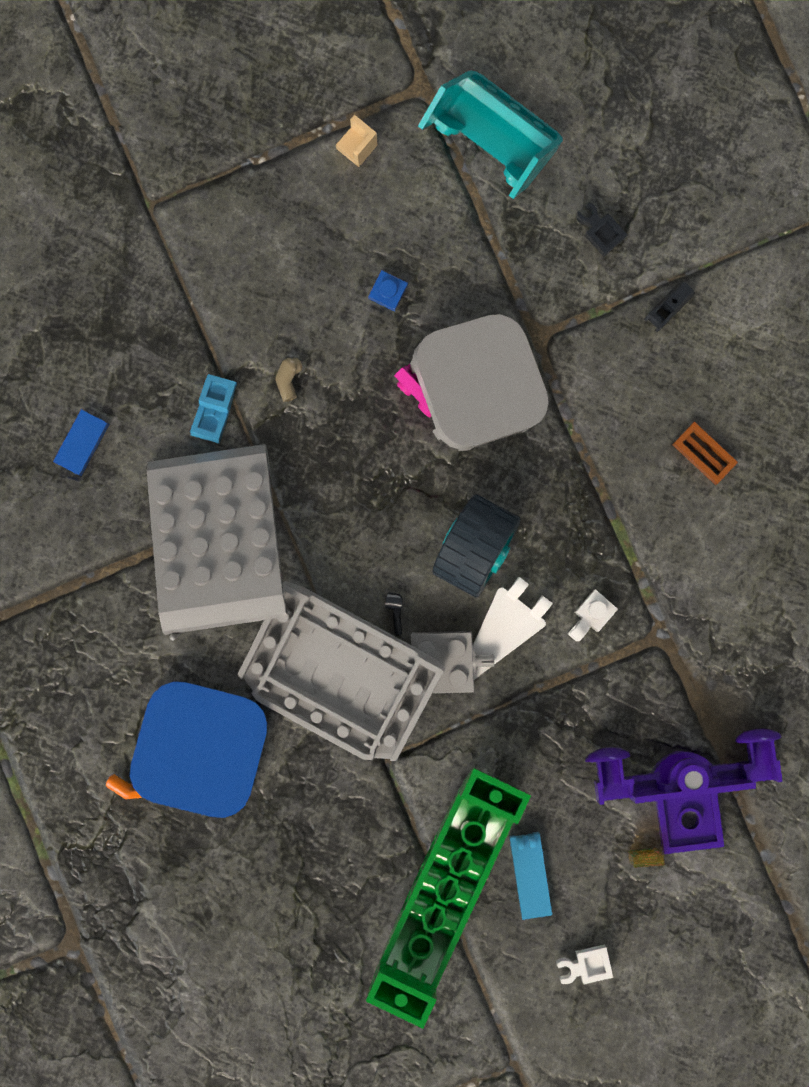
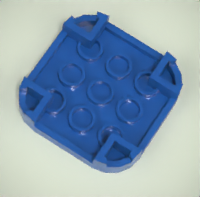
(198, 749)

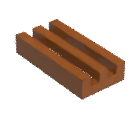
(713, 445)

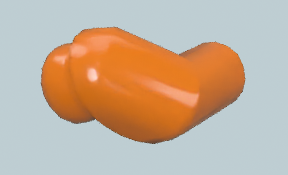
(122, 787)

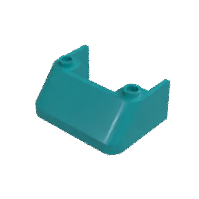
(496, 124)

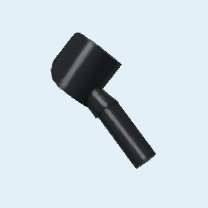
(394, 602)

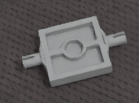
(455, 653)

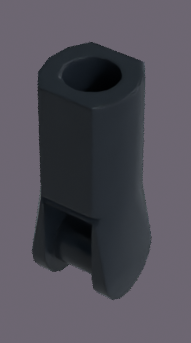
(671, 303)

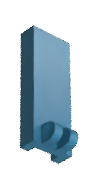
(530, 876)

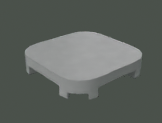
(480, 381)

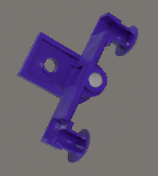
(685, 784)

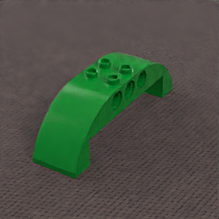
(444, 896)

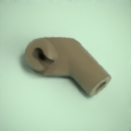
(284, 378)

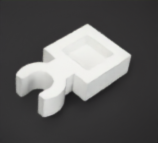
(591, 965)

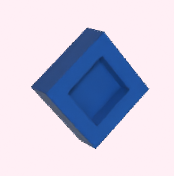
(388, 290)

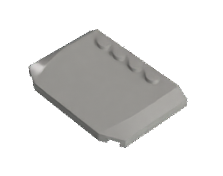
(340, 675)

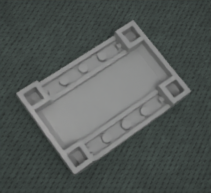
(215, 540)

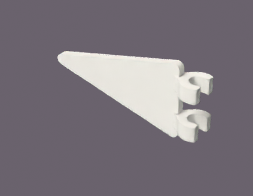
(508, 623)

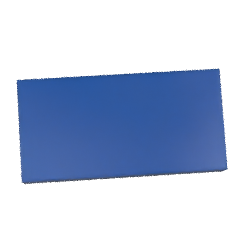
(81, 442)

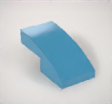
(213, 408)

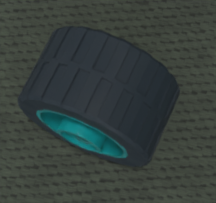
(476, 545)

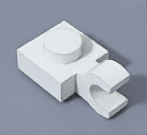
(594, 613)

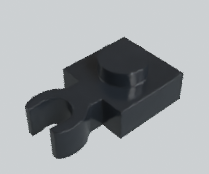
(603, 233)

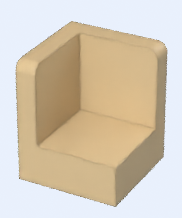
(358, 141)

